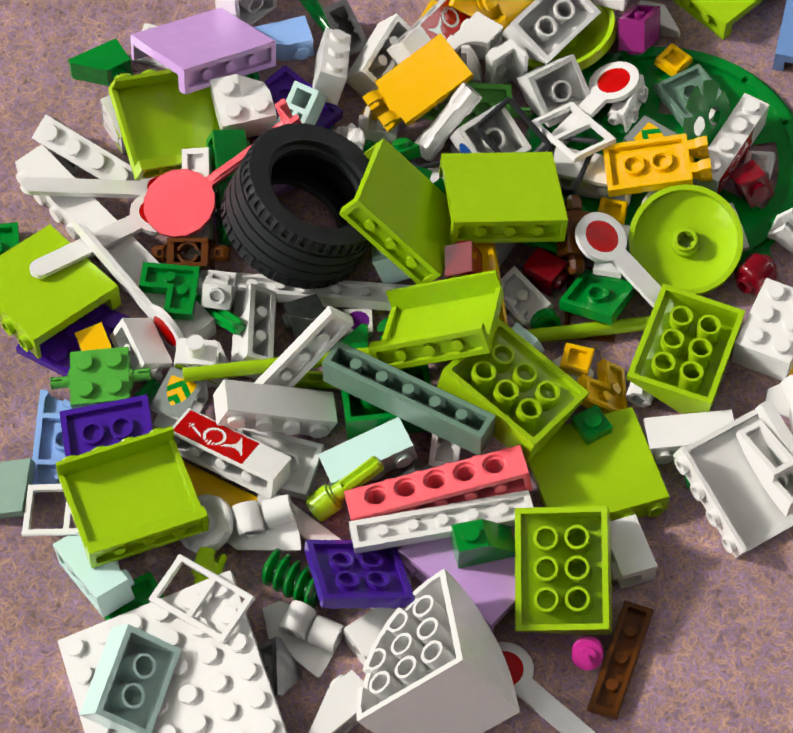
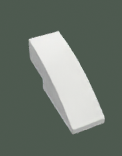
(770, 463)

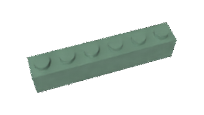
(409, 398)

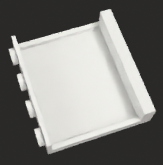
(729, 486)

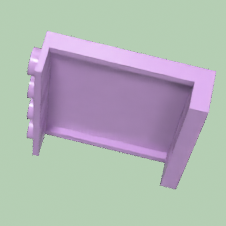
(206, 48)
(487, 584)

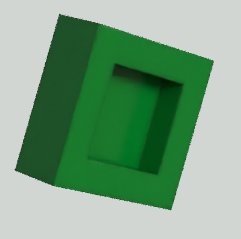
(591, 424)

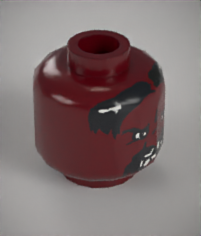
(753, 273)

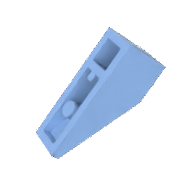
(291, 38)

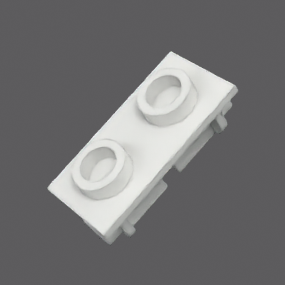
(628, 111)

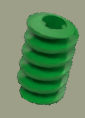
(289, 578)

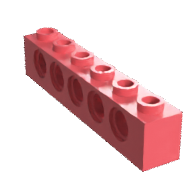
(453, 482)

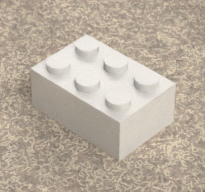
(767, 334)

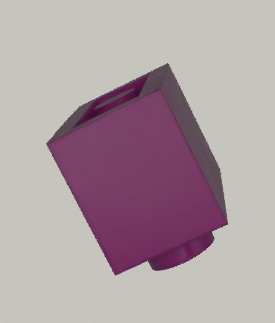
(639, 28)

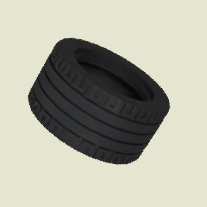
(274, 238)

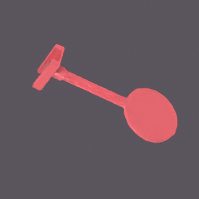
(185, 201)

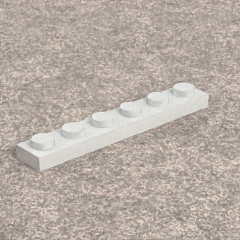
(433, 522)

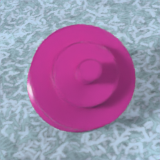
(587, 653)

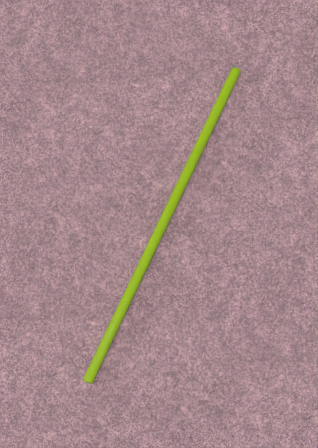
(545, 334)

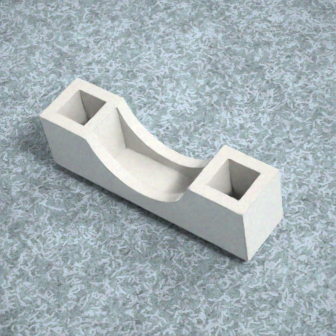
(480, 34)

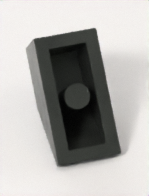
(301, 314)

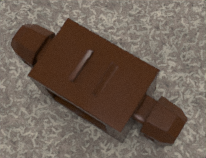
(176, 246)
(569, 249)

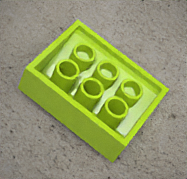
(685, 349)
(518, 387)
(563, 570)

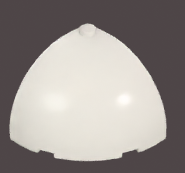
(436, 668)

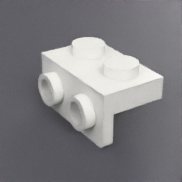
(505, 63)
(522, 298)

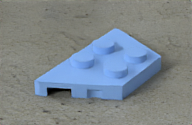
(48, 439)

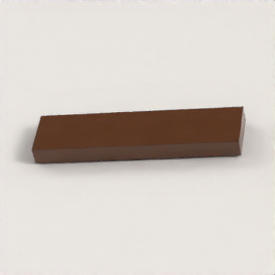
(620, 660)

